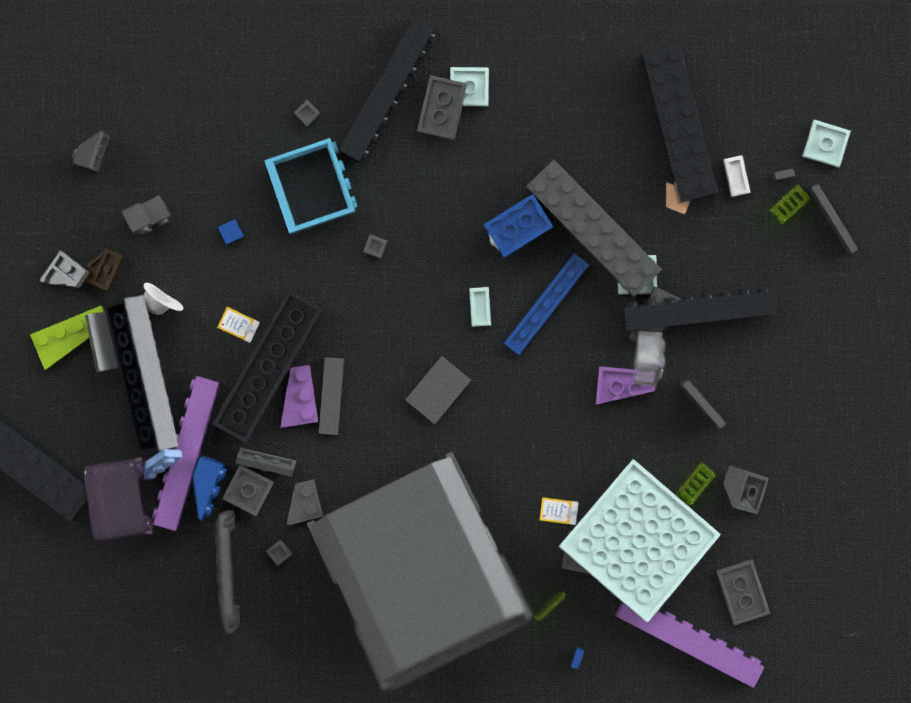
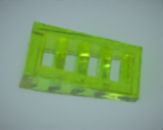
(776, 212)
(691, 499)

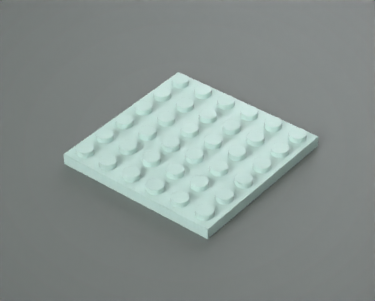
(639, 540)

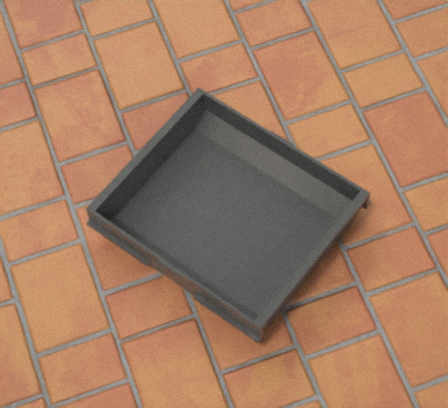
(420, 573)

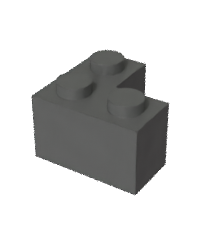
(147, 215)

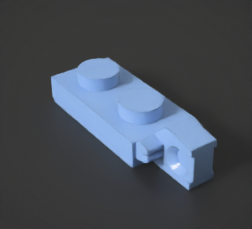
(161, 462)

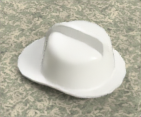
(158, 301)

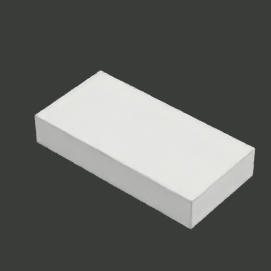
(736, 176)

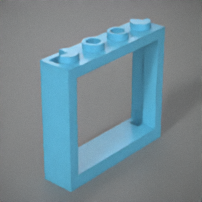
(338, 166)

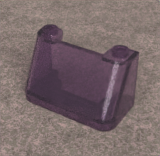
(116, 500)

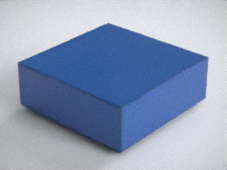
(230, 231)
(577, 657)

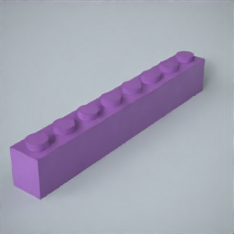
(190, 442)
(697, 644)

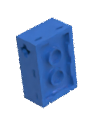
(517, 226)

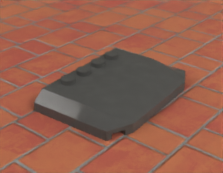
(228, 612)

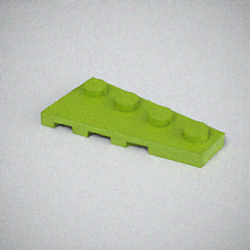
(60, 339)

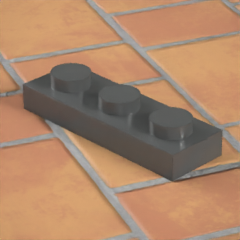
(266, 462)

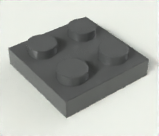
(248, 490)

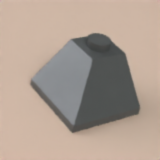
(91, 152)
(745, 489)

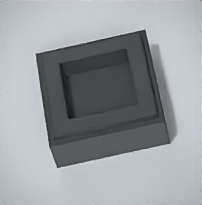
(307, 113)
(783, 174)
(375, 246)
(279, 552)

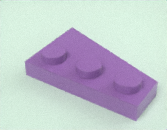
(618, 384)
(300, 398)

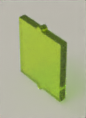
(554, 602)

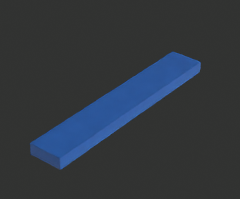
(546, 304)

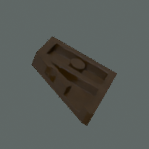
(104, 269)

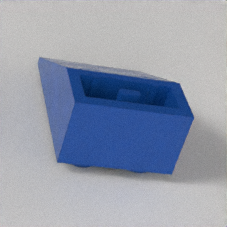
(206, 480)

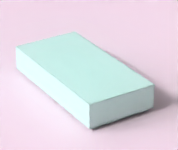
(480, 306)

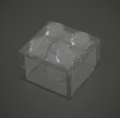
(648, 358)

